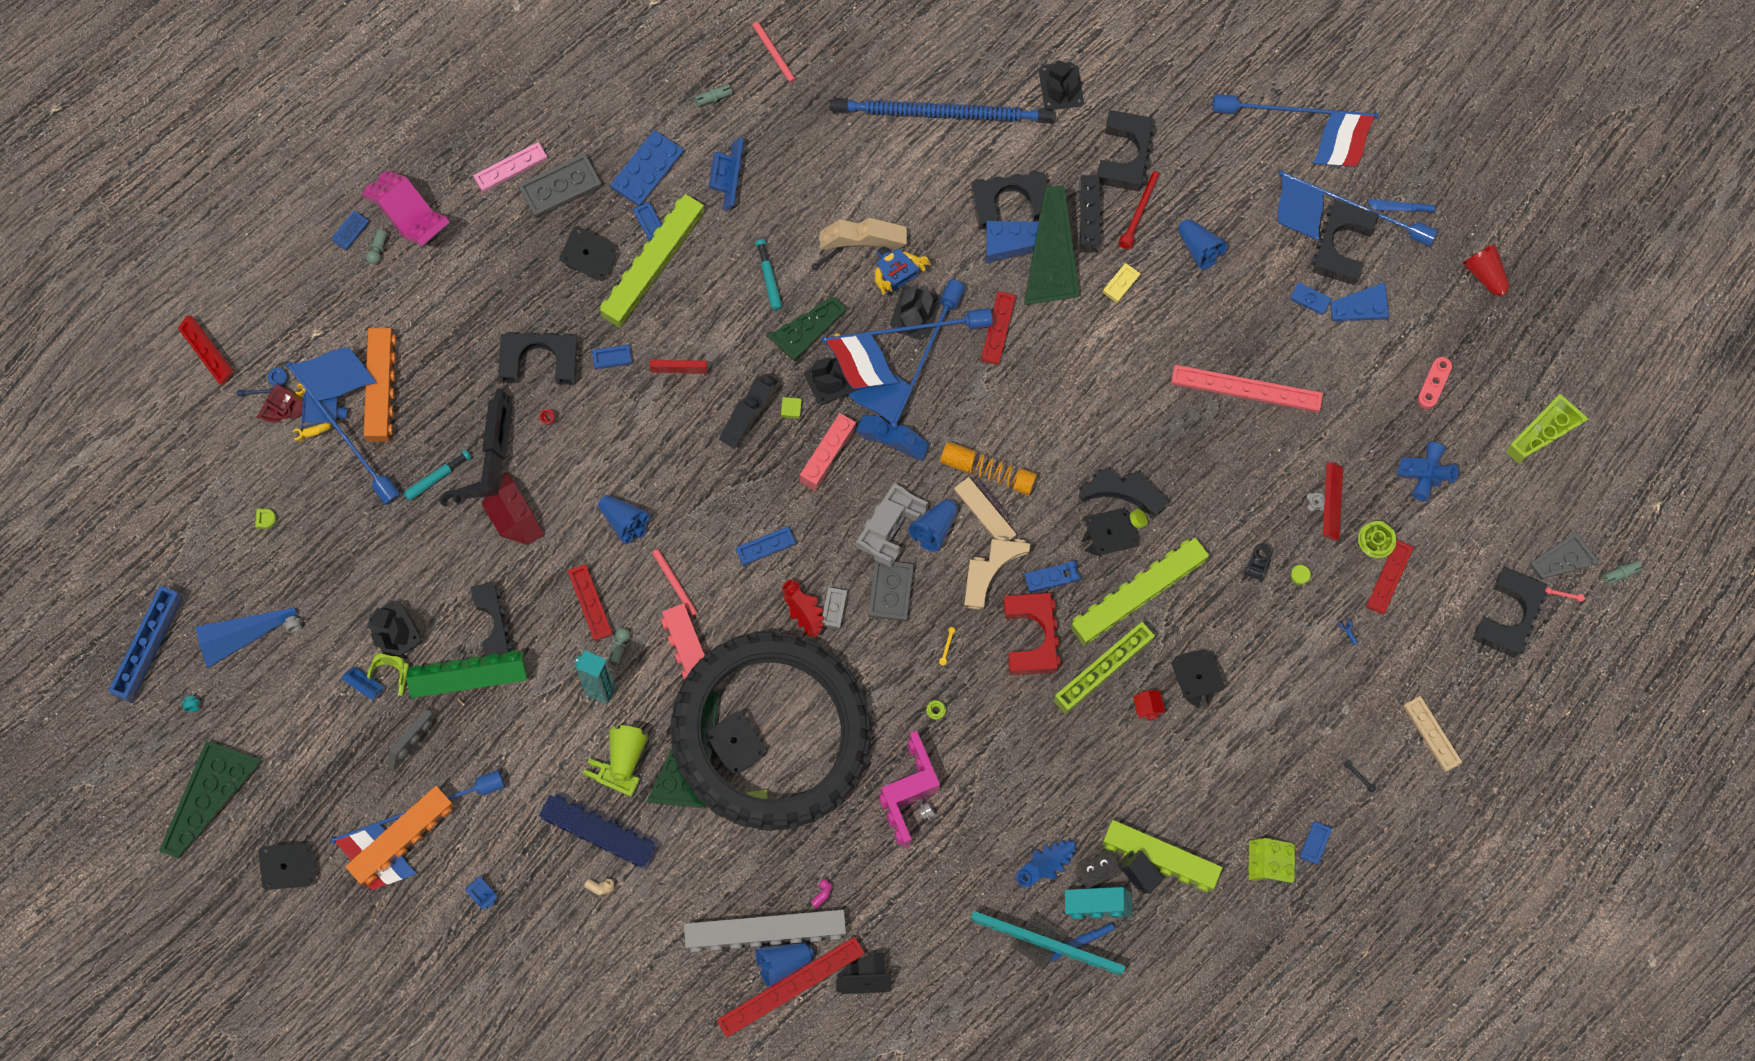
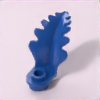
(1046, 863)

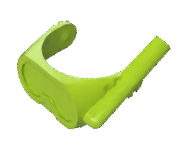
(397, 662)

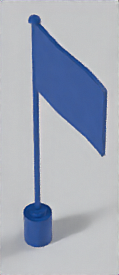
(1302, 208)
(330, 378)
(891, 398)

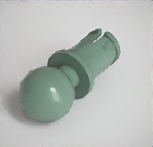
(373, 256)
(622, 636)

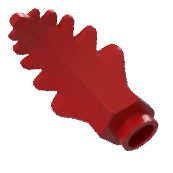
(803, 607)

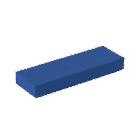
(765, 546)

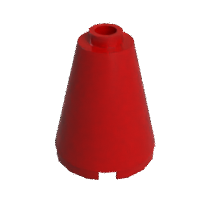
(1488, 270)

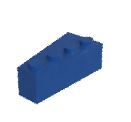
(1009, 239)

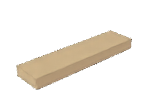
(984, 510)
(1432, 734)

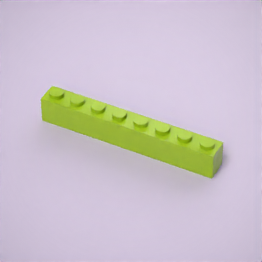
(652, 260)
(1139, 592)

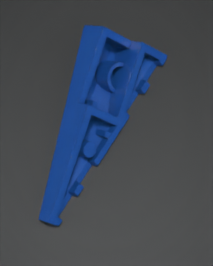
(225, 637)

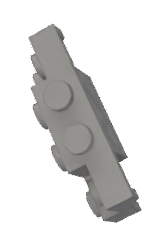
(885, 522)

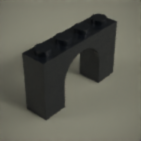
(1138, 130)
(986, 191)
(1328, 260)
(515, 346)
(1529, 595)

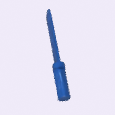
(1400, 206)
(1086, 938)

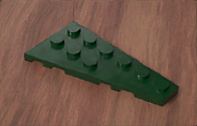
(1052, 263)
(670, 785)
(210, 787)

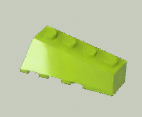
(1551, 424)

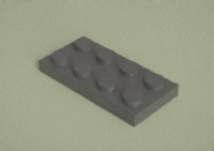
(559, 185)

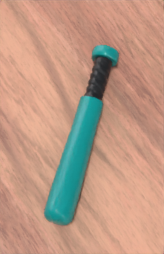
(772, 290)
(422, 485)

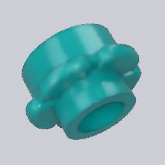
(190, 704)

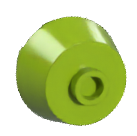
(1377, 539)

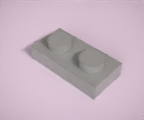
(834, 607)

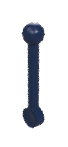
(240, 393)

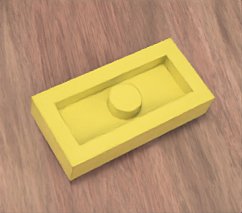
(1121, 283)

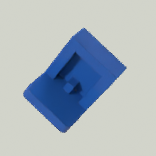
(481, 893)

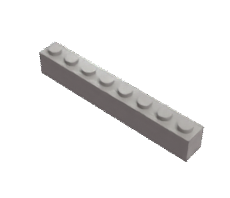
(764, 930)

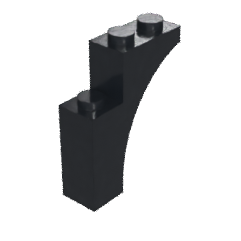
(749, 408)
(1132, 489)

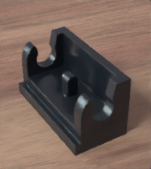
(1140, 871)

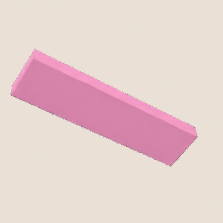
(510, 167)

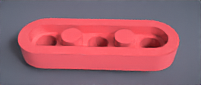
(1431, 389)

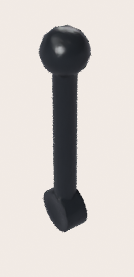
(815, 266)
(1348, 765)

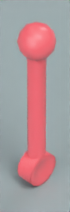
(1580, 597)

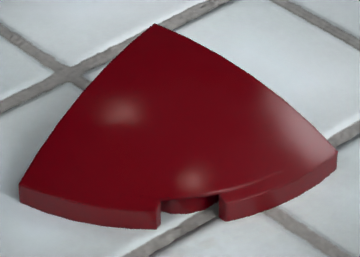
(280, 405)

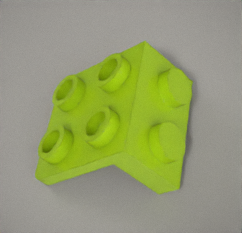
(1271, 860)

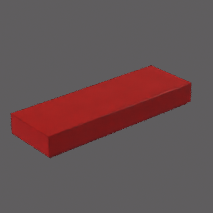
(678, 366)

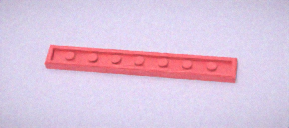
(1246, 388)

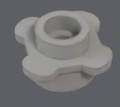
(1320, 497)

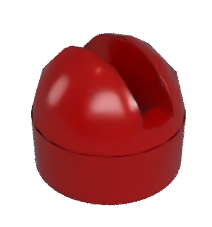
(544, 419)

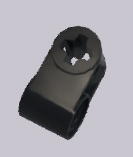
(1256, 565)

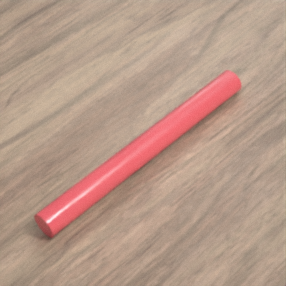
(773, 51)
(674, 582)

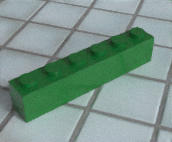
(467, 674)

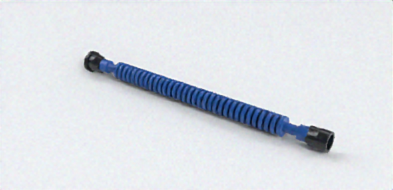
(842, 105)

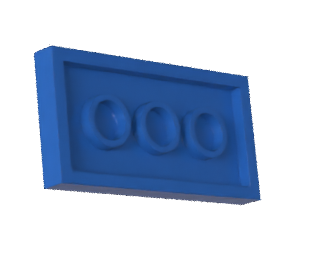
(647, 168)

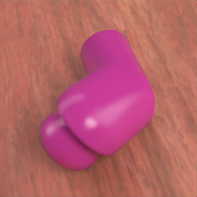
(823, 895)

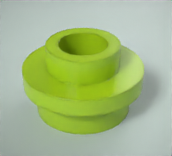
(938, 704)

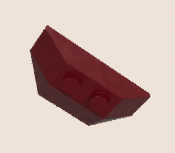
(511, 513)

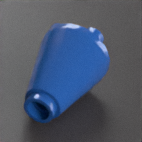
(624, 518)

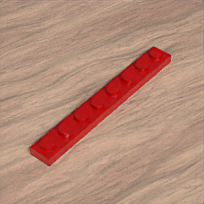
(790, 987)

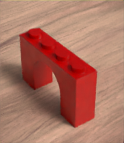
(1038, 608)

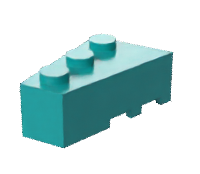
(1098, 903)

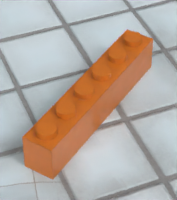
(378, 396)
(399, 836)

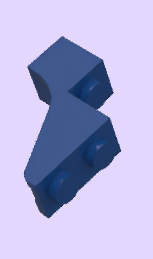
(901, 438)

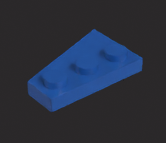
(1361, 306)

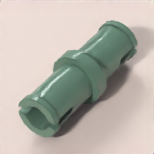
(712, 95)
(1622, 572)

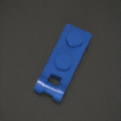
(1051, 577)

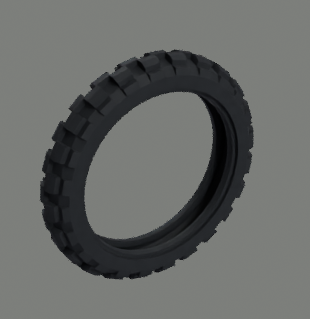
(751, 810)

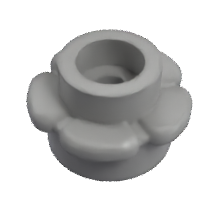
(292, 624)
(927, 811)

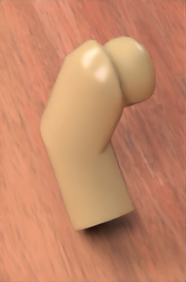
(601, 888)

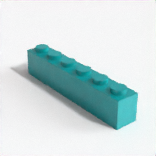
(595, 676)

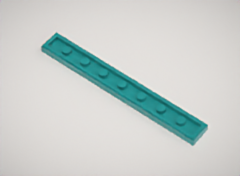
(1047, 943)

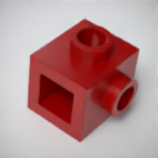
(1149, 705)

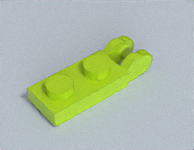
(604, 778)

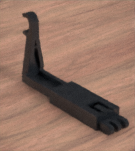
(495, 449)

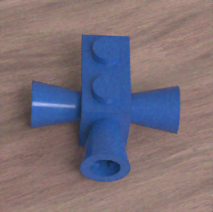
(1427, 471)

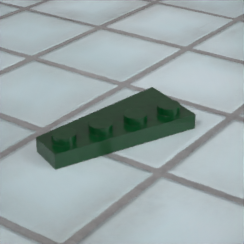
(807, 328)

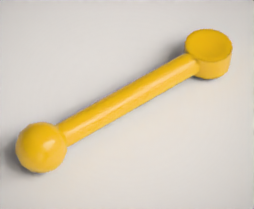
(943, 661)

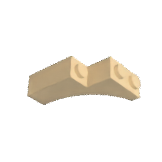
(869, 233)
(981, 572)

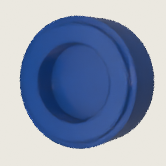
(277, 375)

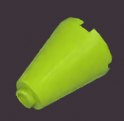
(625, 750)

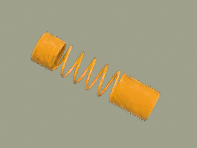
(962, 459)

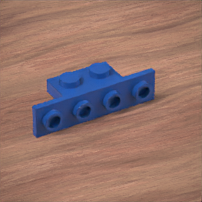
(725, 173)

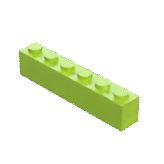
(1103, 668)
(1163, 856)

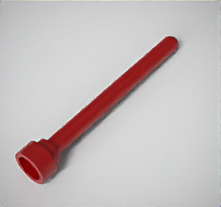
(1126, 240)

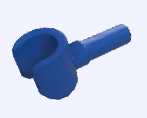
(1347, 628)

